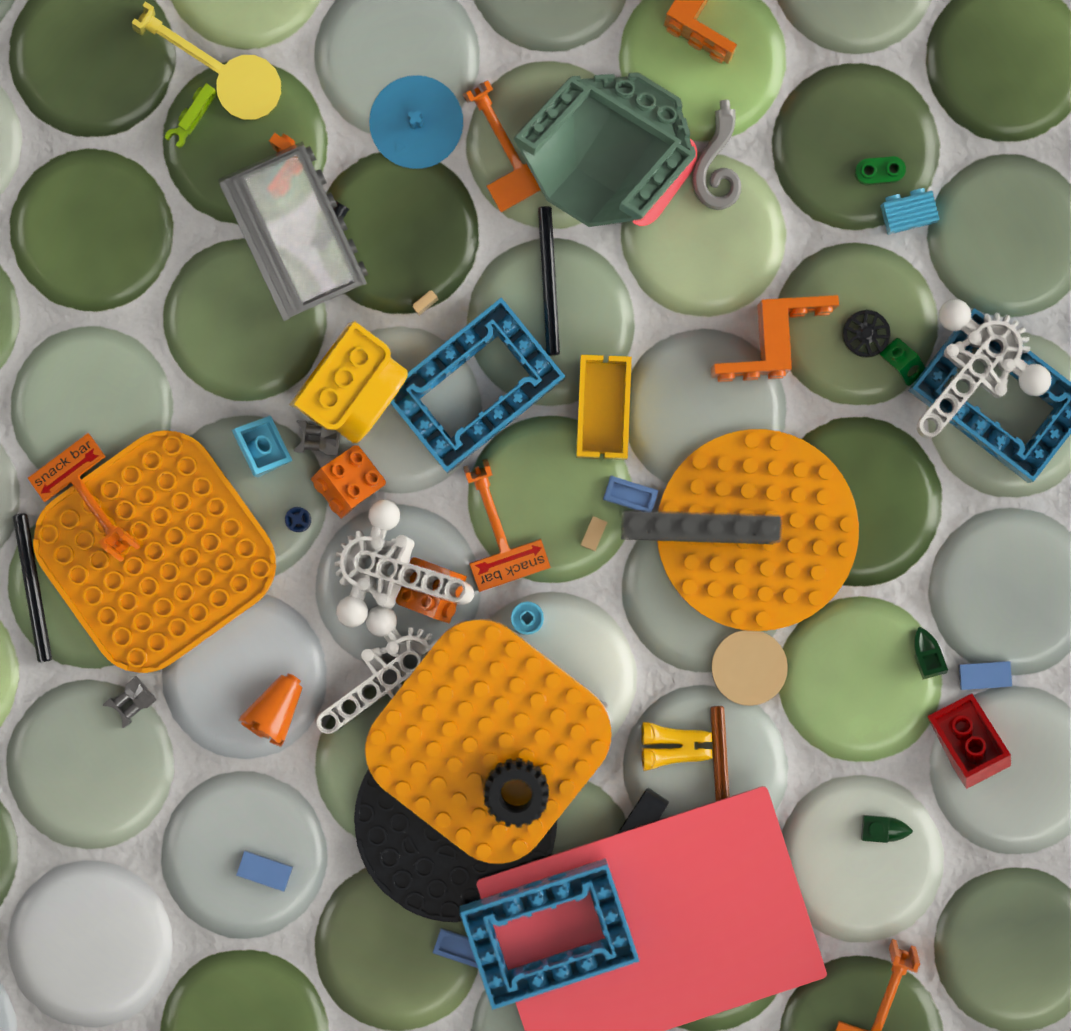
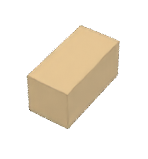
(594, 533)

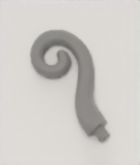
(724, 129)

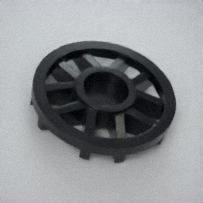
(866, 333)

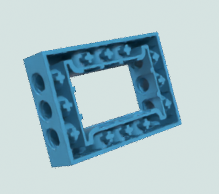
(492, 323)
(1022, 459)
(559, 970)

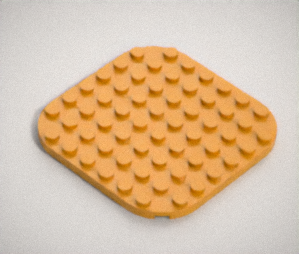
(196, 562)
(464, 711)

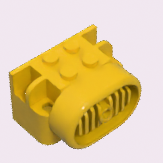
(351, 384)

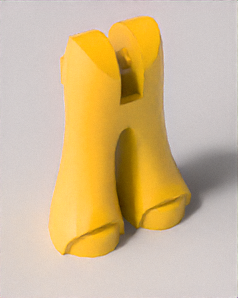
(656, 734)

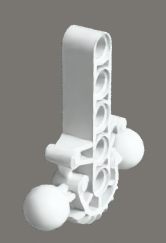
(956, 316)
(385, 516)
(380, 623)

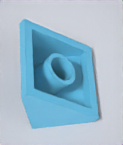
(262, 446)

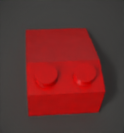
(970, 741)

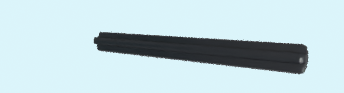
(549, 281)
(32, 587)

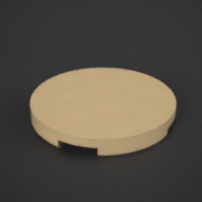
(749, 667)

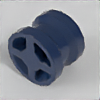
(298, 516)

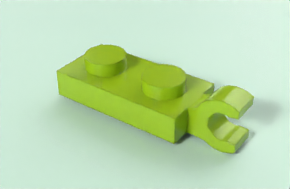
(190, 117)

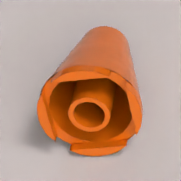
(274, 710)

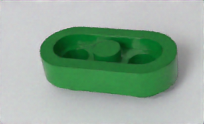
(881, 171)

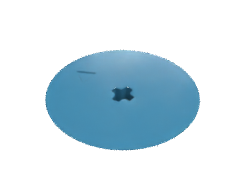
(416, 122)

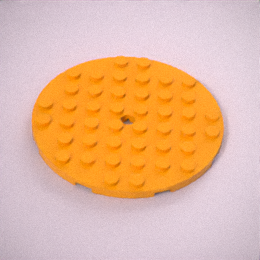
(762, 583)

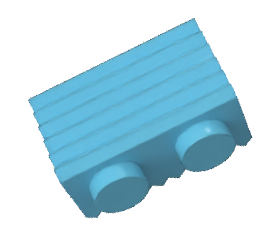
(909, 212)

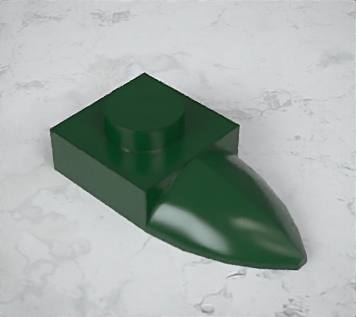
(928, 655)
(883, 829)

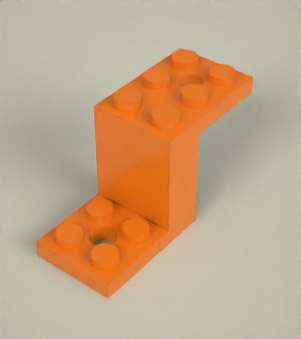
(682, 21)
(775, 337)

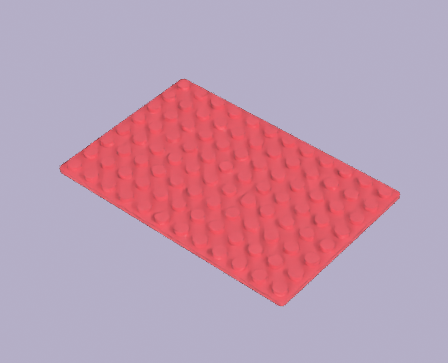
(706, 911)

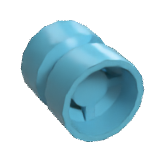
(527, 618)

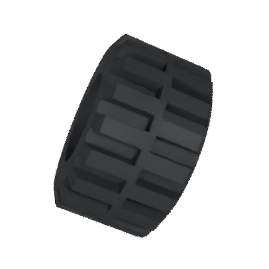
(516, 814)

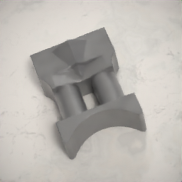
(328, 441)
(138, 693)

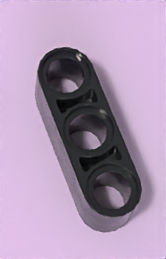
(647, 810)

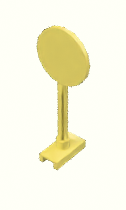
(245, 85)

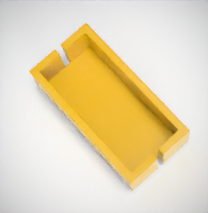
(603, 407)

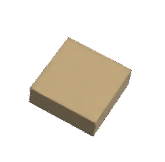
(425, 302)

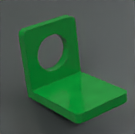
(902, 359)

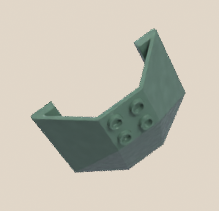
(607, 147)

